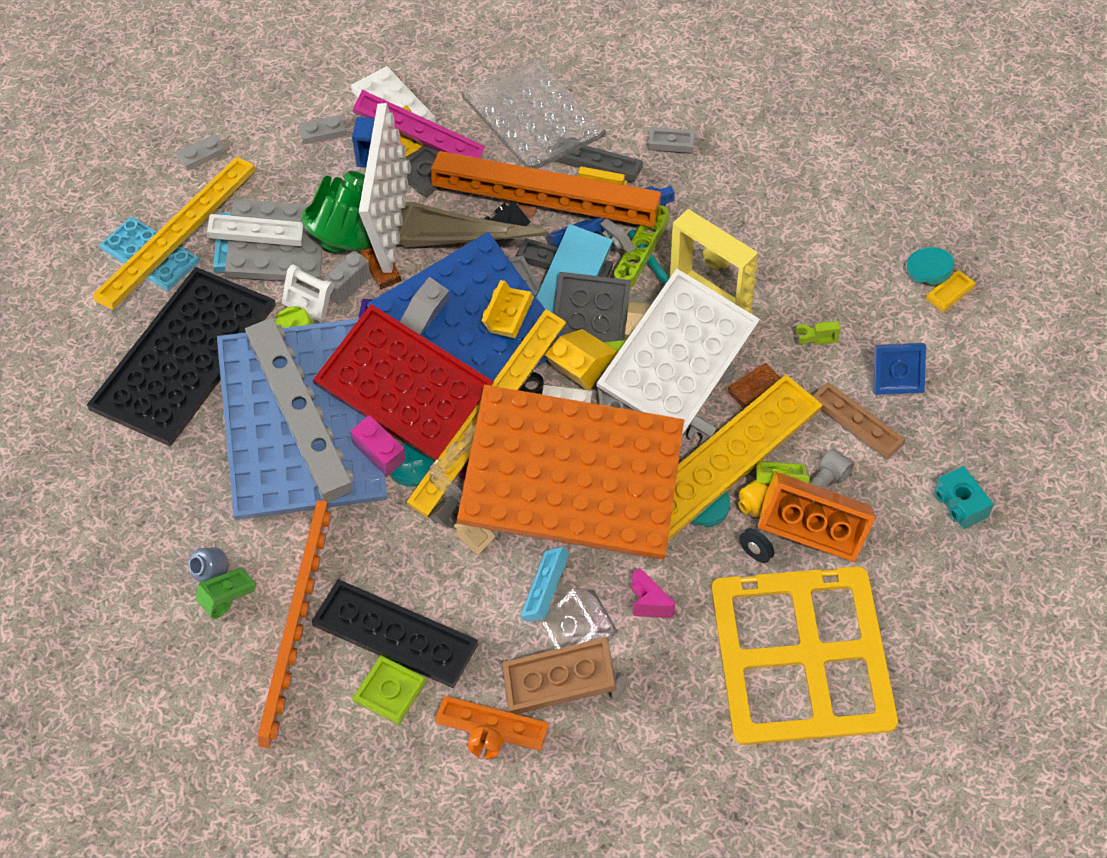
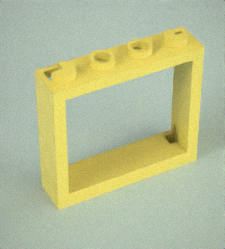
(694, 227)

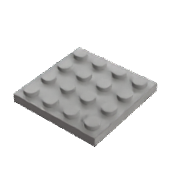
(268, 260)

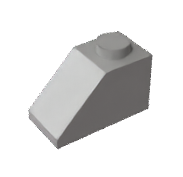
(425, 306)

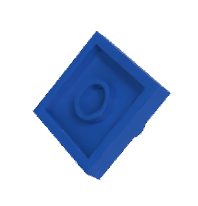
(899, 368)

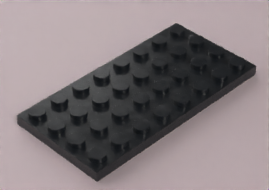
(177, 356)

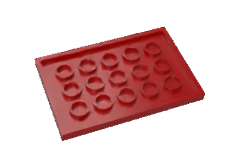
(402, 382)

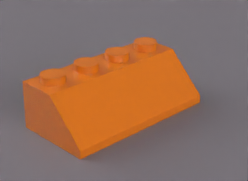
(815, 516)

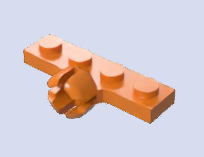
(491, 726)

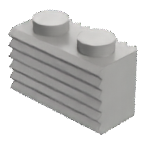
(348, 277)

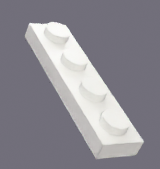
(255, 230)

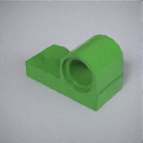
(219, 592)

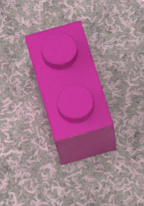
(378, 445)

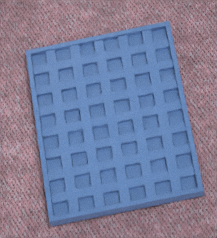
(262, 454)

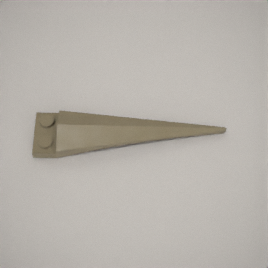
(434, 226)

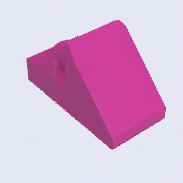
(652, 600)

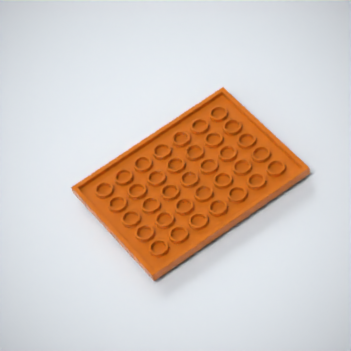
(572, 472)

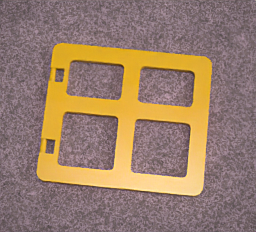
(809, 653)

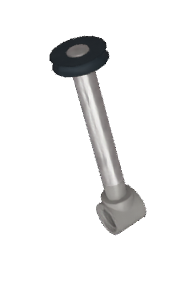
(832, 468)

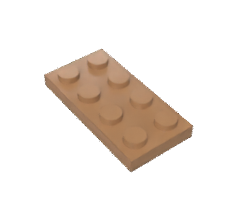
(559, 676)

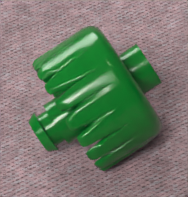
(335, 214)

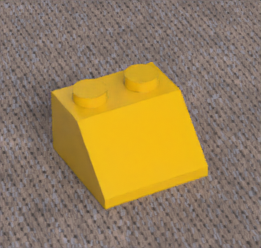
(581, 357)

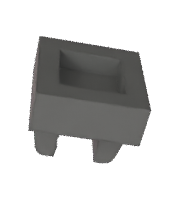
(443, 511)

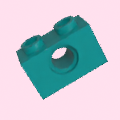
(961, 484)

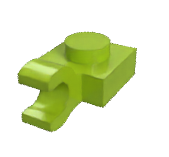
(822, 333)

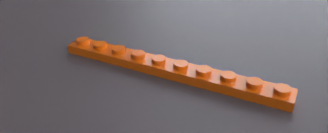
(293, 630)

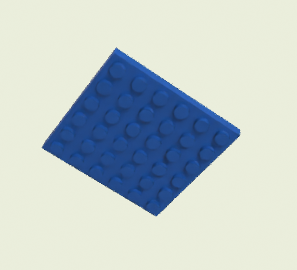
(471, 279)

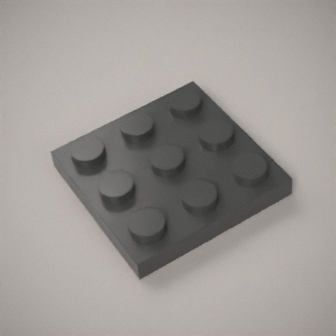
(593, 305)

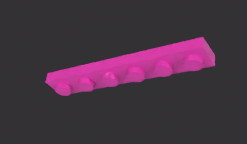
(419, 128)

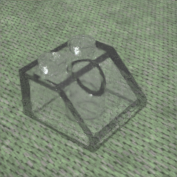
(578, 619)

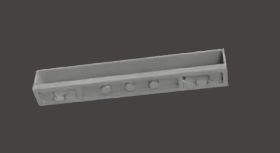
(304, 424)

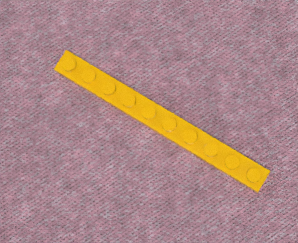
(173, 233)
(513, 377)

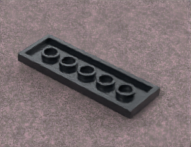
(395, 633)

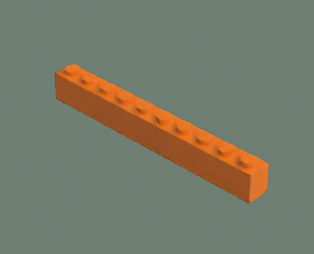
(546, 188)

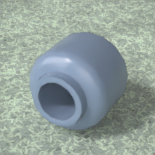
(207, 563)

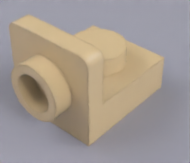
(473, 537)

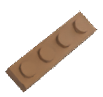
(859, 421)

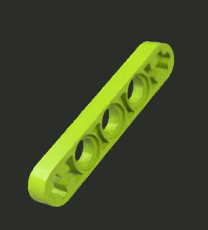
(642, 254)

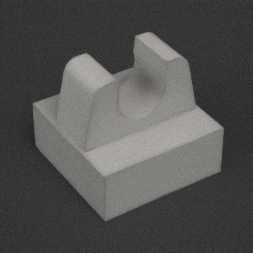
(702, 426)

